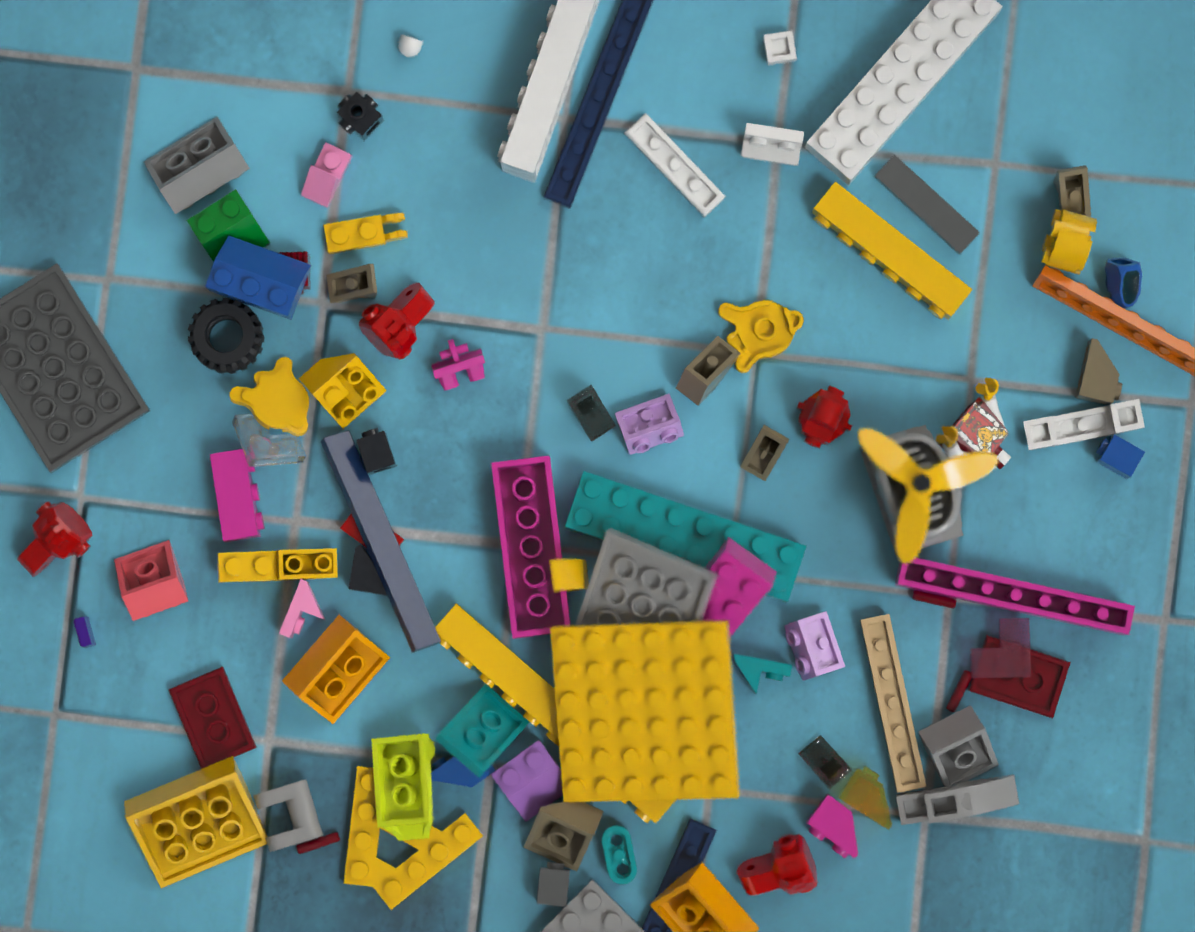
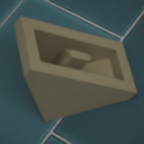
(764, 453)

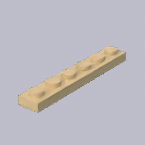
(893, 703)

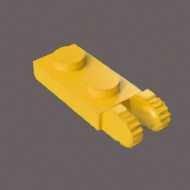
(362, 233)

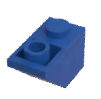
(456, 773)

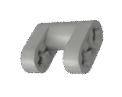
(301, 812)

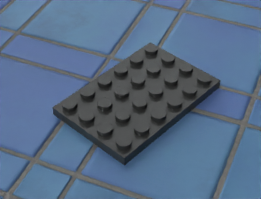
(61, 371)

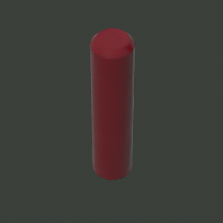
(934, 599)
(959, 691)
(318, 842)

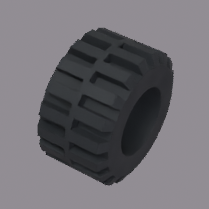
(212, 315)

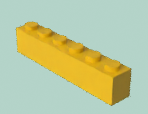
(891, 251)

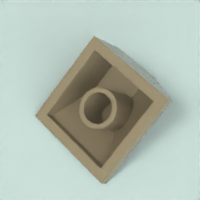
(564, 832)

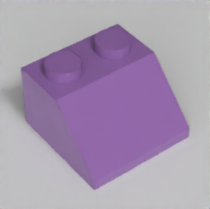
(530, 780)

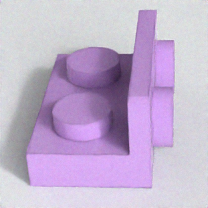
(649, 424)
(814, 646)

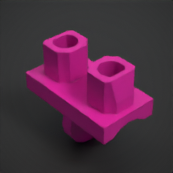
(446, 369)

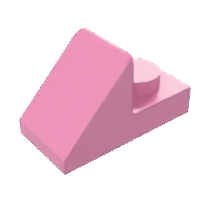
(326, 175)
(303, 601)

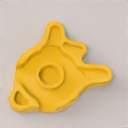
(761, 330)
(277, 399)

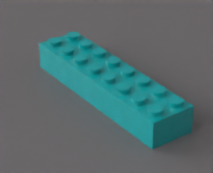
(677, 528)

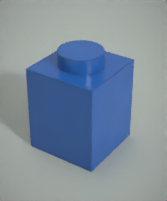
(1119, 456)

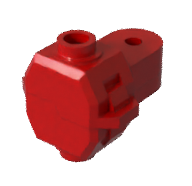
(393, 326)
(824, 417)
(58, 534)
(786, 867)

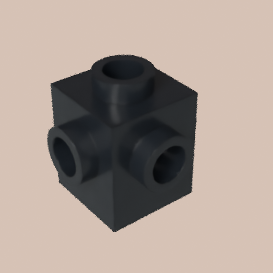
(363, 124)

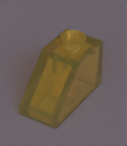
(867, 796)

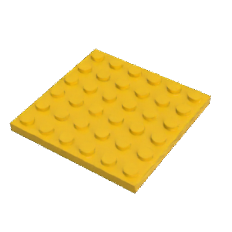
(645, 711)

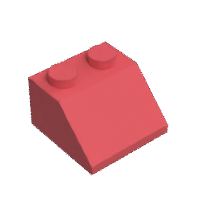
(150, 580)

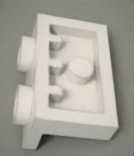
(772, 144)

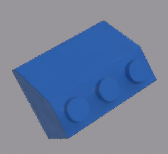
(258, 277)

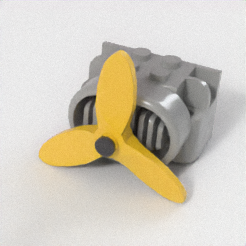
(919, 486)

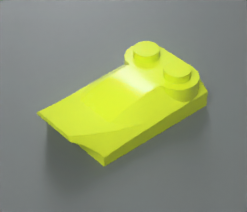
(404, 785)

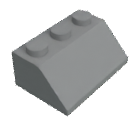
(196, 165)

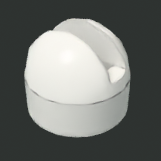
(409, 46)

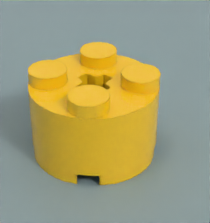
(1069, 241)

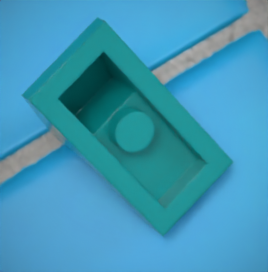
(752, 667)

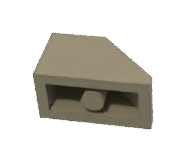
(707, 370)
(1098, 376)

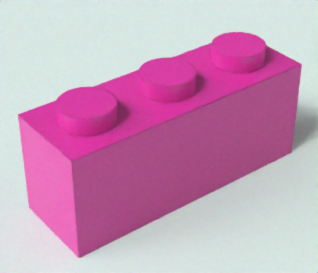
(236, 496)

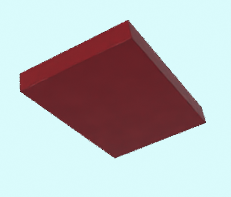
(1034, 693)
(212, 717)

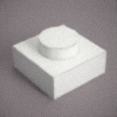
(779, 47)

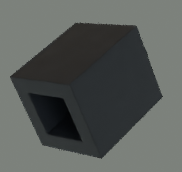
(376, 451)

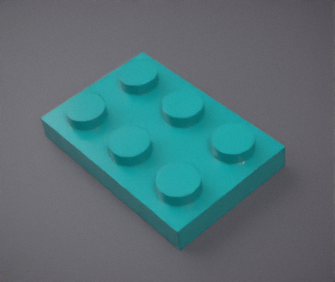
(482, 730)

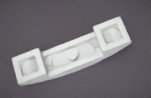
(1084, 425)

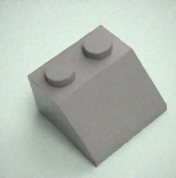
(959, 747)

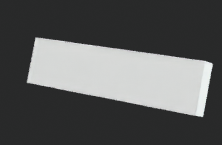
(675, 165)

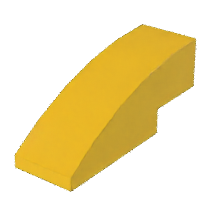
(569, 575)

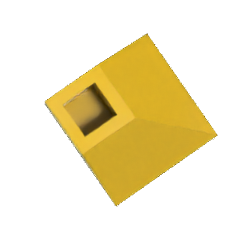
(342, 386)

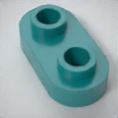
(619, 854)

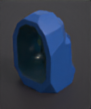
(1123, 281)

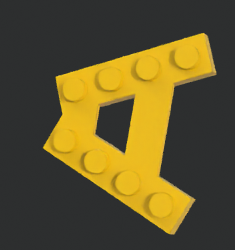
(398, 883)

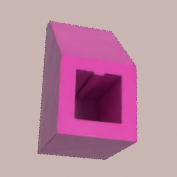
(835, 823)

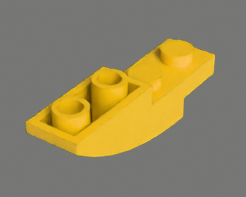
(277, 565)

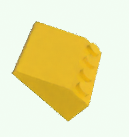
(195, 822)

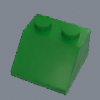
(224, 219)

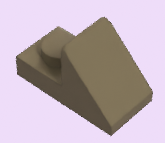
(1073, 190)
(352, 284)

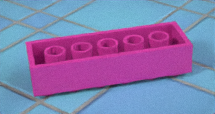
(528, 544)

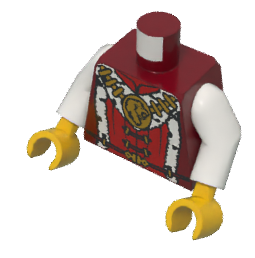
(978, 427)

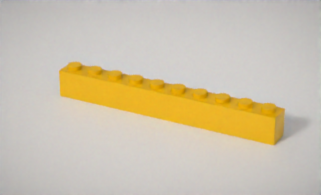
(518, 682)

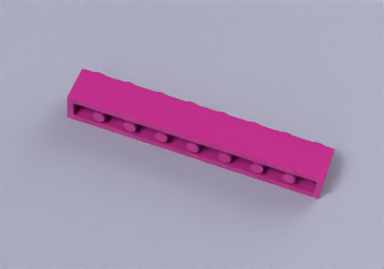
(1016, 596)

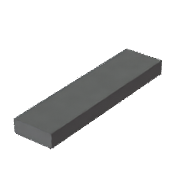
(927, 204)

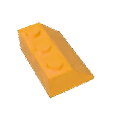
(335, 669)
(701, 905)

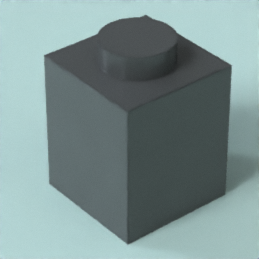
(553, 885)

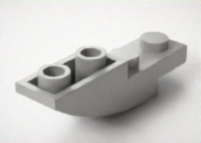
(957, 801)

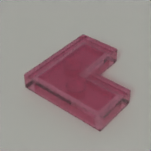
(1011, 657)

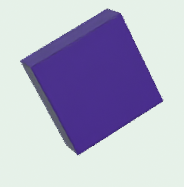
(84, 632)

